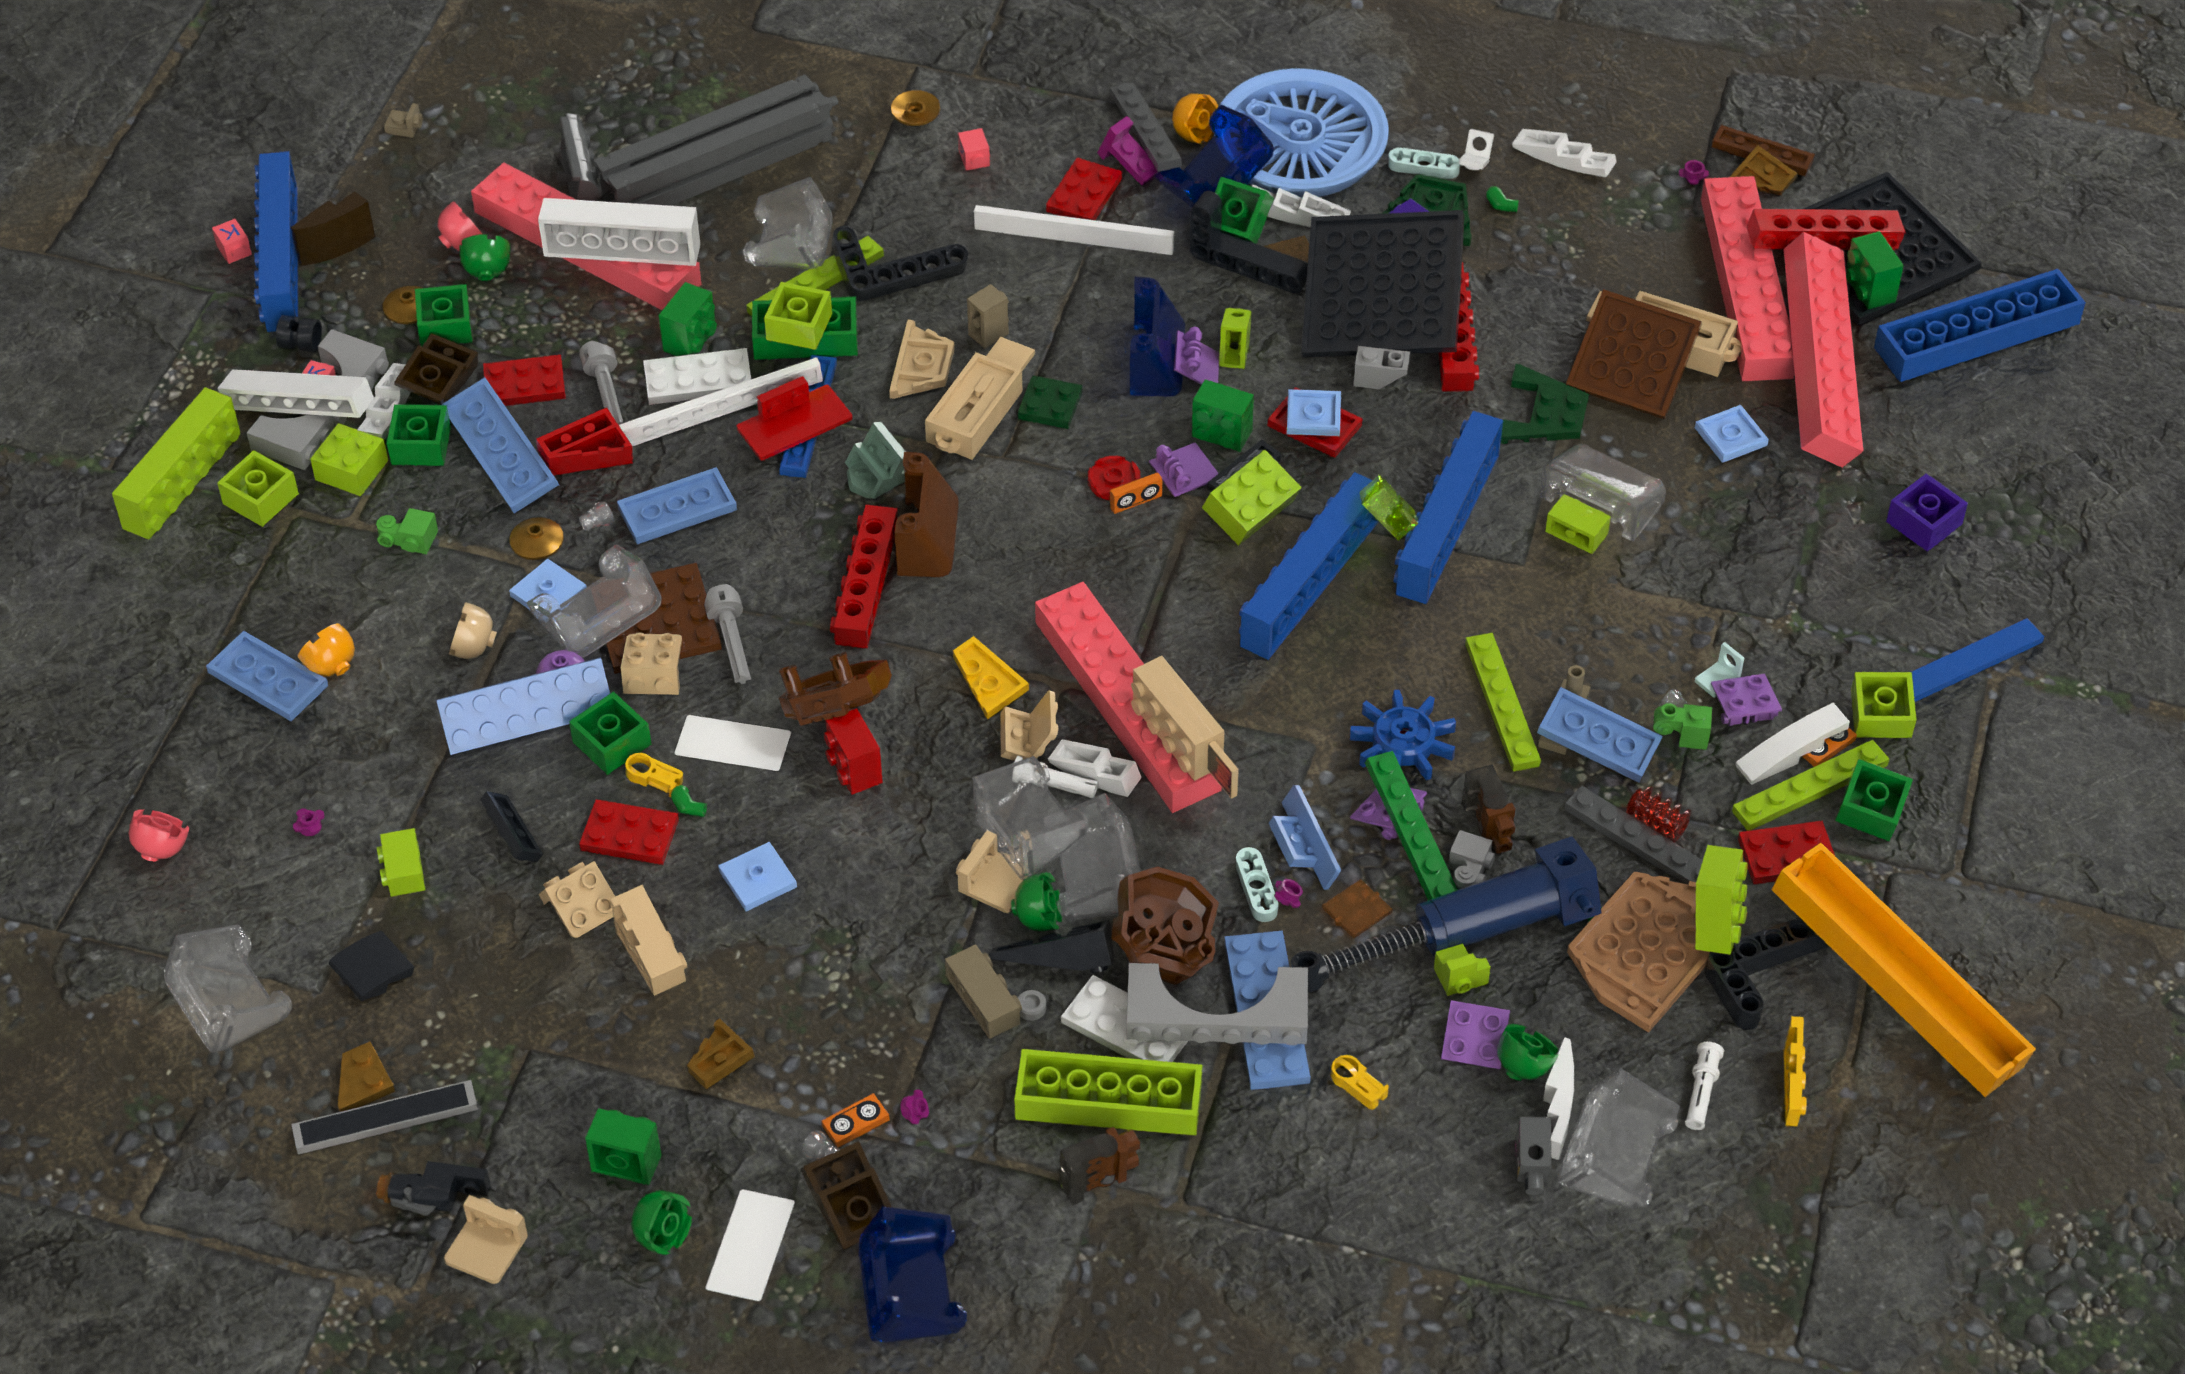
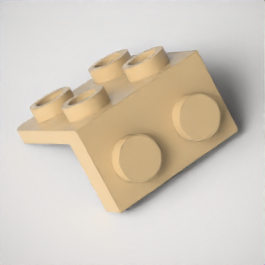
(651, 664)
(1028, 733)
(988, 875)
(580, 898)
(487, 1240)

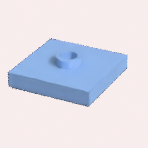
(1313, 412)
(1731, 433)
(547, 579)
(757, 876)

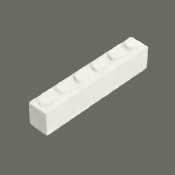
(297, 393)

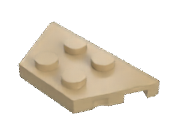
(921, 362)

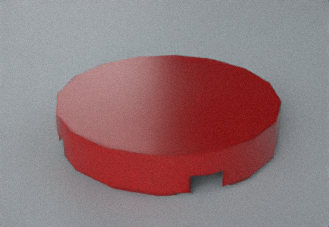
(1111, 473)

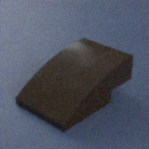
(333, 230)
(437, 369)
(846, 1192)

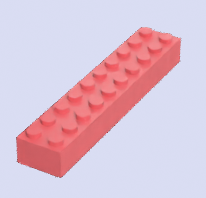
(515, 203)
(1748, 280)
(1823, 350)
(1104, 669)

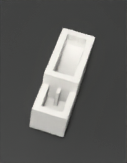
(1096, 764)

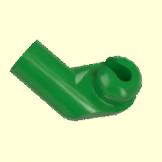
(1499, 201)
(685, 804)

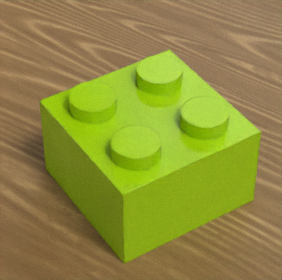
(798, 315)
(349, 459)
(258, 488)
(1883, 704)

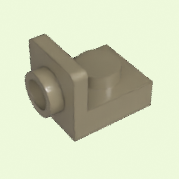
(403, 122)

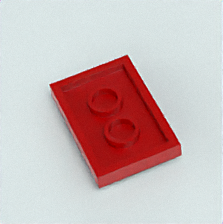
(1084, 190)
(527, 379)
(1327, 444)
(629, 832)
(1777, 847)

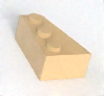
(647, 940)

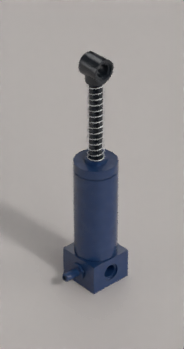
(1558, 885)

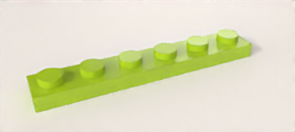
(829, 273)
(1502, 702)
(1805, 786)

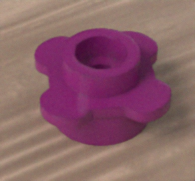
(1694, 172)
(308, 827)
(1288, 893)
(914, 1107)

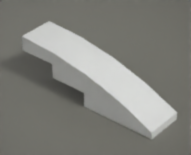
(1558, 151)
(1299, 210)
(381, 408)
(1791, 743)
(1559, 1093)

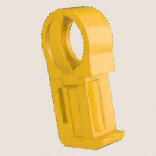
(659, 775)
(1361, 1084)

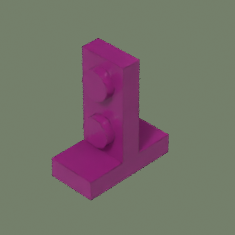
(1127, 151)

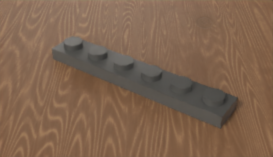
(1146, 127)
(1634, 835)

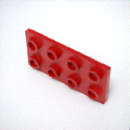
(791, 417)

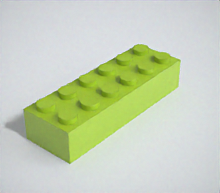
(176, 463)
(1108, 1092)

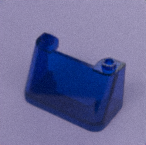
(1234, 153)
(1154, 351)
(907, 1276)

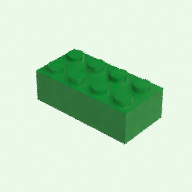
(837, 340)

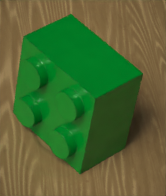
(1243, 209)
(1873, 270)
(444, 313)
(687, 321)
(1222, 415)
(419, 435)
(610, 732)
(1874, 800)
(623, 1146)

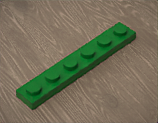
(1410, 825)

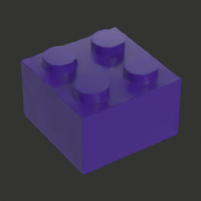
(1926, 512)

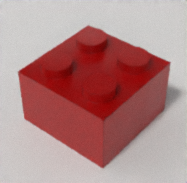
(853, 752)

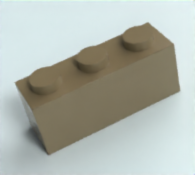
(983, 991)

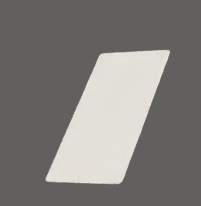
(733, 742)
(750, 1245)

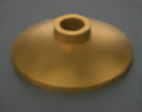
(915, 108)
(401, 305)
(536, 538)

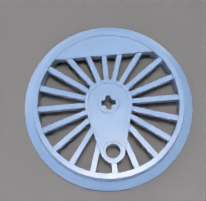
(1306, 136)

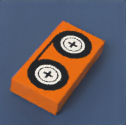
(1136, 493)
(1831, 747)
(855, 1120)

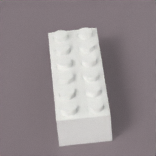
(619, 231)

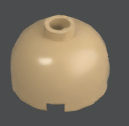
(472, 633)

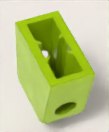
(1235, 328)

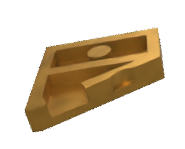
(1769, 172)
(719, 1055)
(362, 1078)

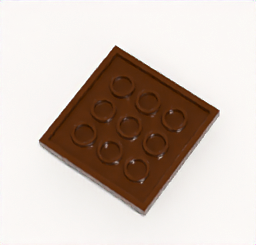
(1634, 354)
(679, 613)

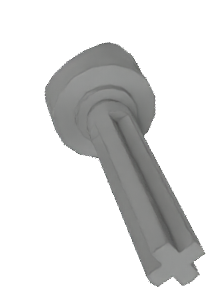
(600, 365)
(725, 613)

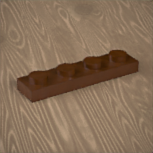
(1743, 144)

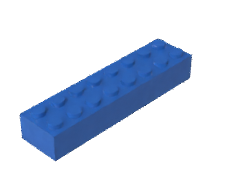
(276, 247)
(1979, 325)
(1448, 507)
(1306, 569)

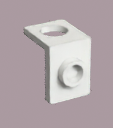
(1473, 158)

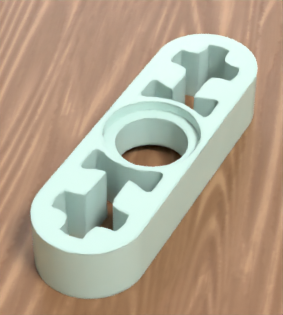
(1407, 155)
(1255, 895)

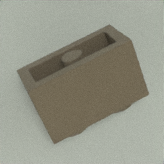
(987, 316)

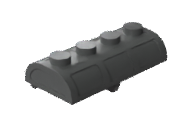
(577, 160)

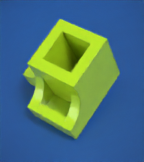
(1460, 970)

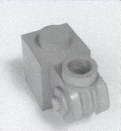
(1470, 858)

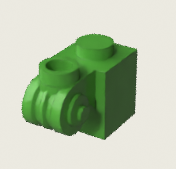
(413, 534)
(1691, 722)

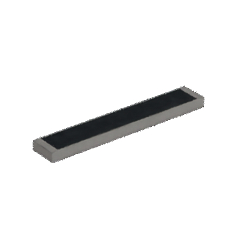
(384, 1117)

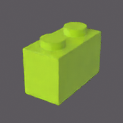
(1578, 523)
(402, 862)

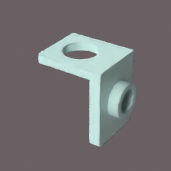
(1721, 670)

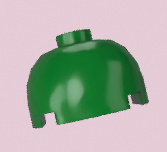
(484, 256)
(1037, 903)
(1525, 1054)
(661, 1221)

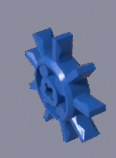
(1406, 733)

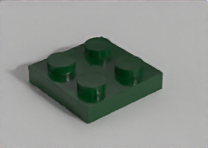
(1050, 402)

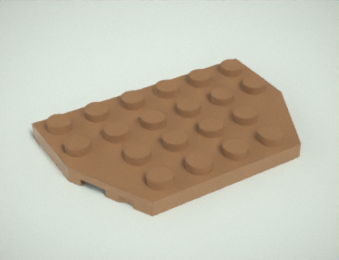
(1641, 948)

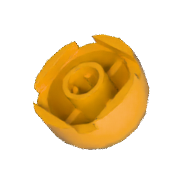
(1192, 117)
(330, 652)

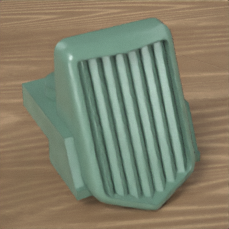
(875, 463)

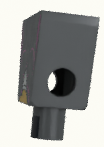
(1533, 1153)

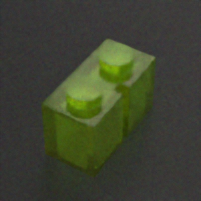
(1388, 508)

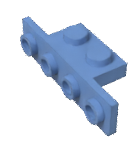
(1303, 839)

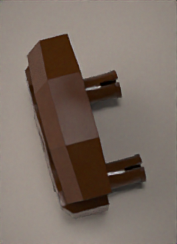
(834, 690)
(1161, 939)

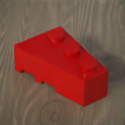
(585, 445)

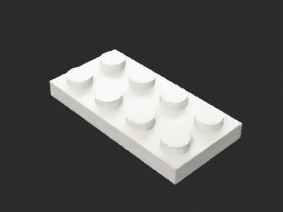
(694, 375)
(1102, 1015)

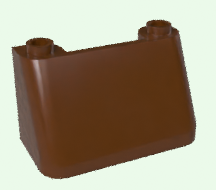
(928, 537)

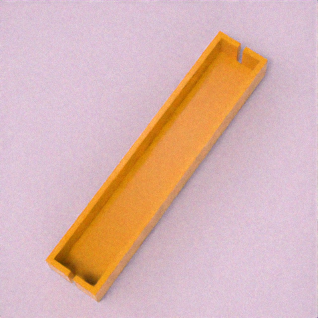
(1903, 969)

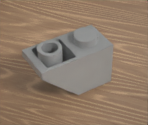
(1379, 366)

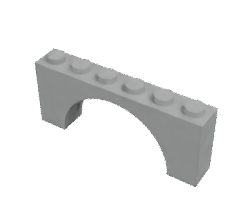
(298, 438)
(1275, 1019)

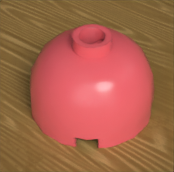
(455, 226)
(156, 835)

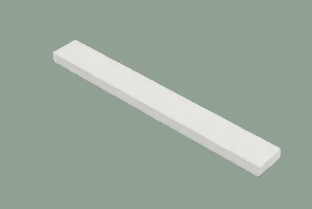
(1074, 230)
(716, 403)

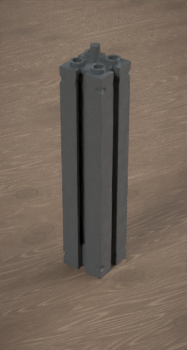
(718, 146)

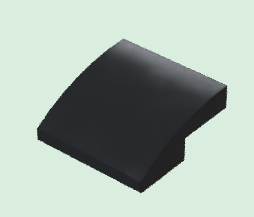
(371, 965)

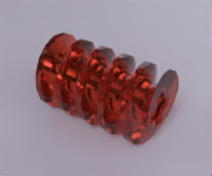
(1658, 813)

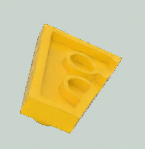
(988, 677)
(1793, 1072)

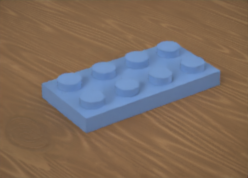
(676, 505)
(267, 675)
(1599, 734)

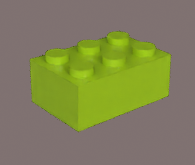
(1251, 497)
(1720, 899)

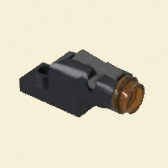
(435, 1189)

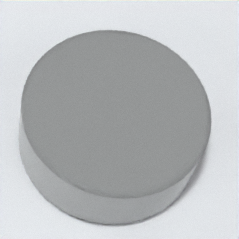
(1032, 1004)

